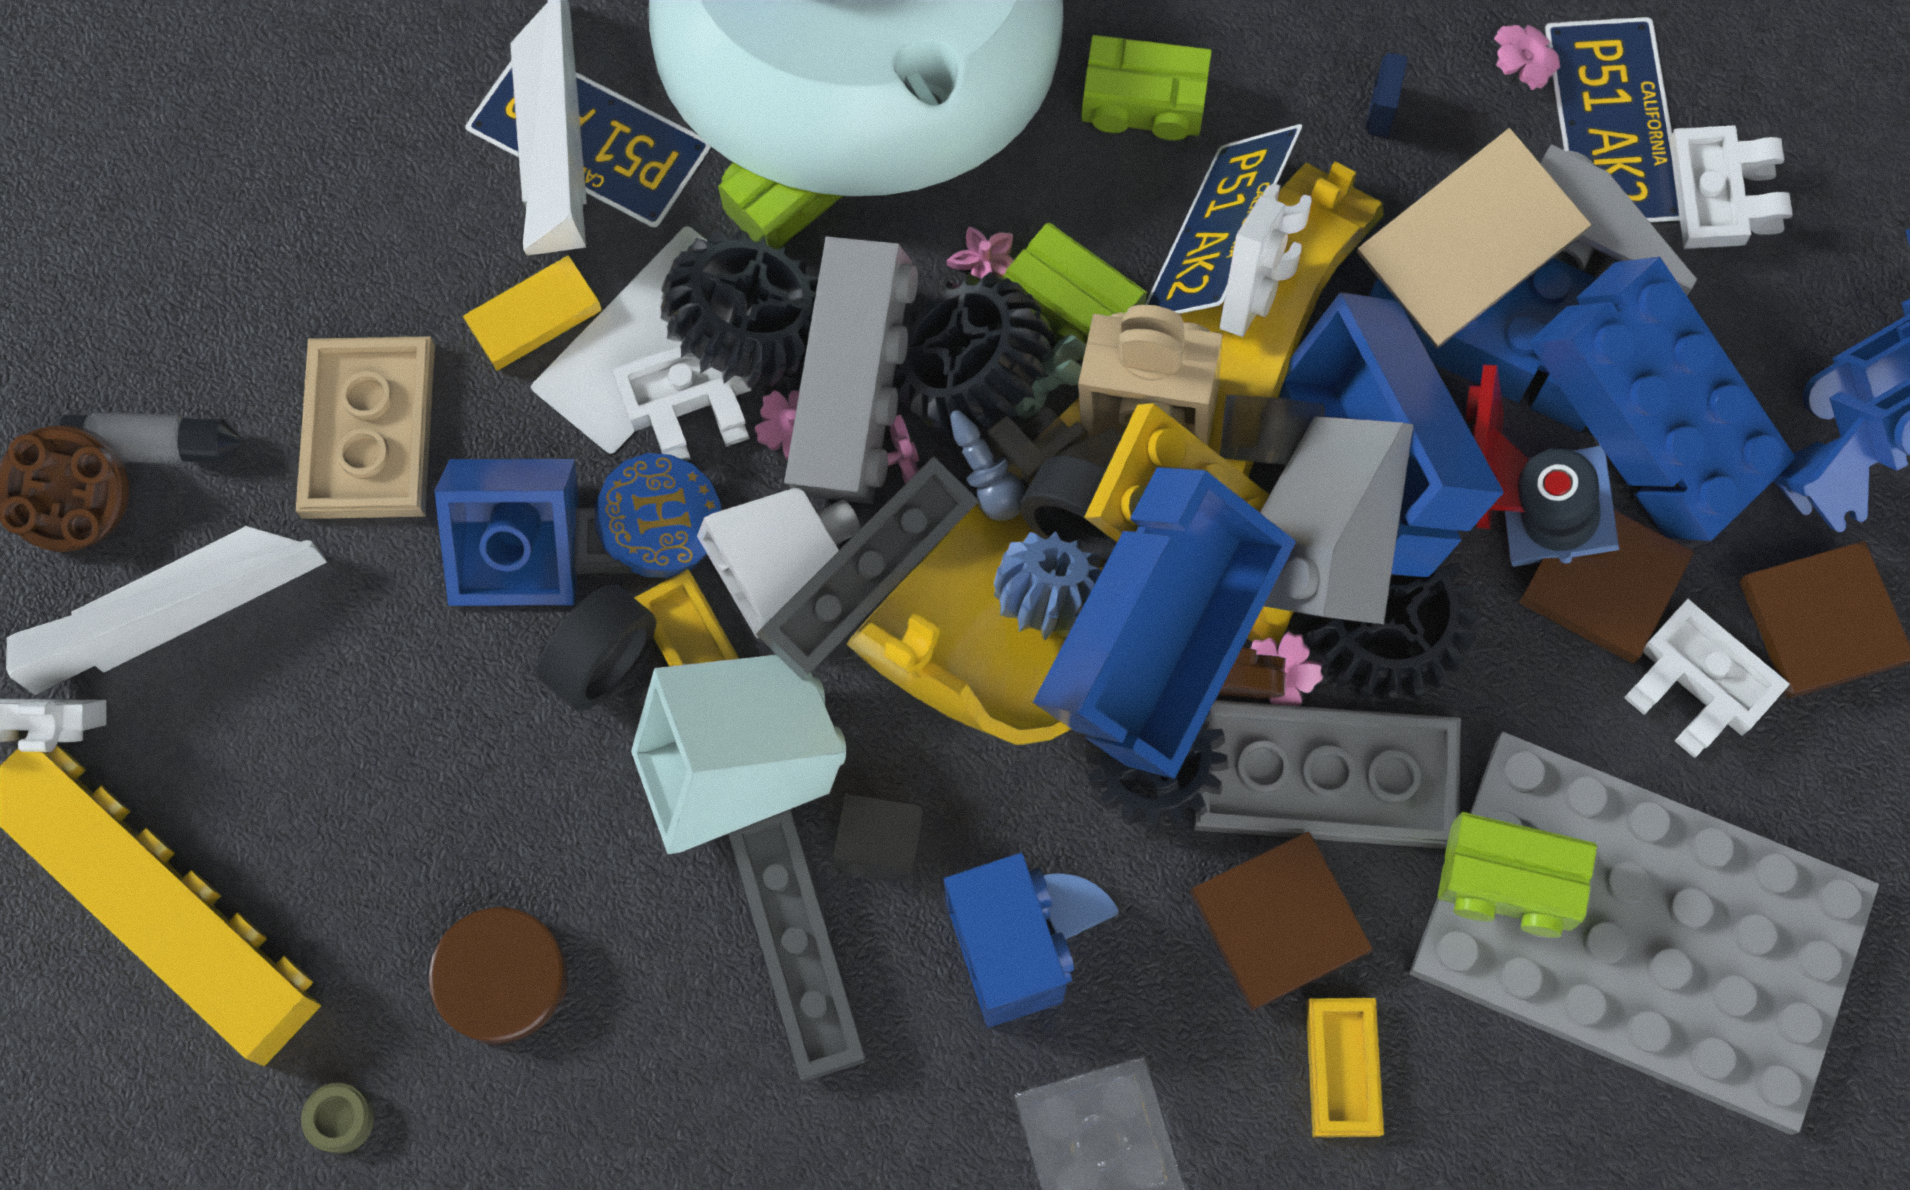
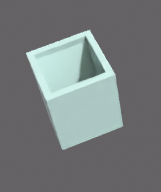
(732, 746)

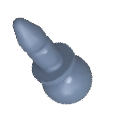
(997, 489)

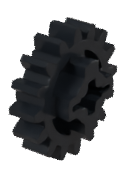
(1170, 798)

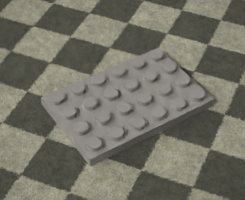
(1696, 947)

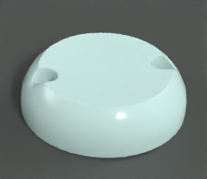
(857, 88)

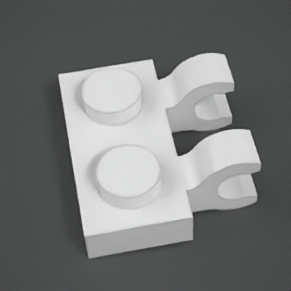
(1712, 191)
(1261, 259)
(669, 386)
(1714, 669)
(49, 721)

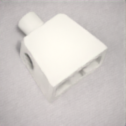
(773, 548)

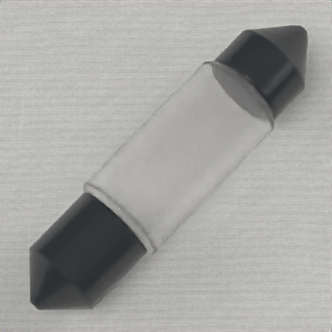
(160, 436)

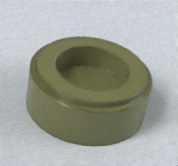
(337, 1118)

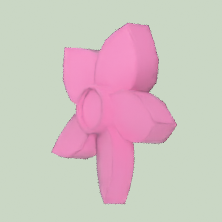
(984, 255)
(906, 451)

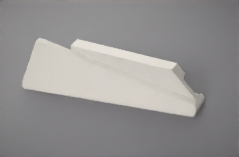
(549, 132)
(158, 607)

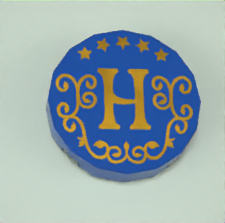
(653, 514)

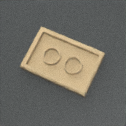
(1473, 238)
(366, 428)

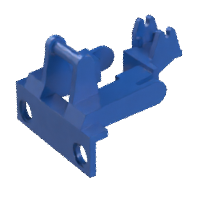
(1871, 405)

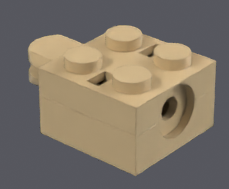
(1148, 360)

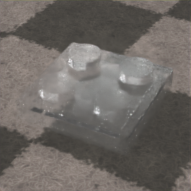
(1099, 1132)

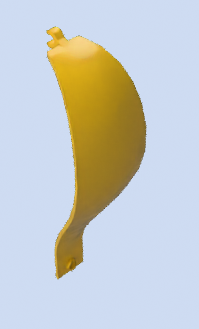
(944, 626)

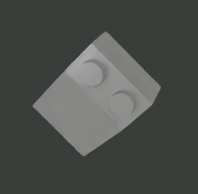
(1617, 227)
(1344, 512)

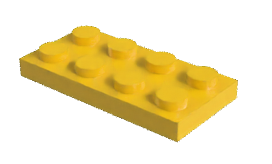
(1160, 441)

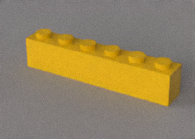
(151, 905)

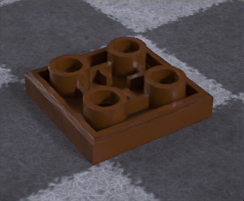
(1611, 594)
(1826, 619)
(1280, 921)

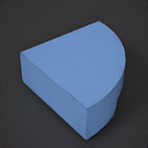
(1076, 904)

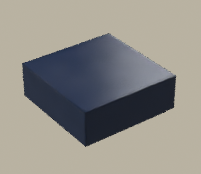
(1386, 94)

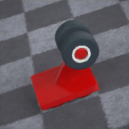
(1551, 490)

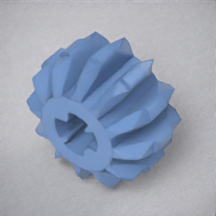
(1045, 583)

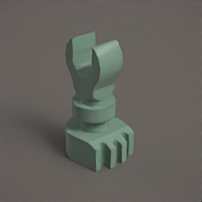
(1060, 369)

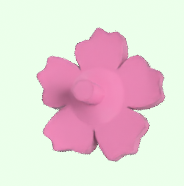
(1526, 53)
(778, 421)
(1301, 673)

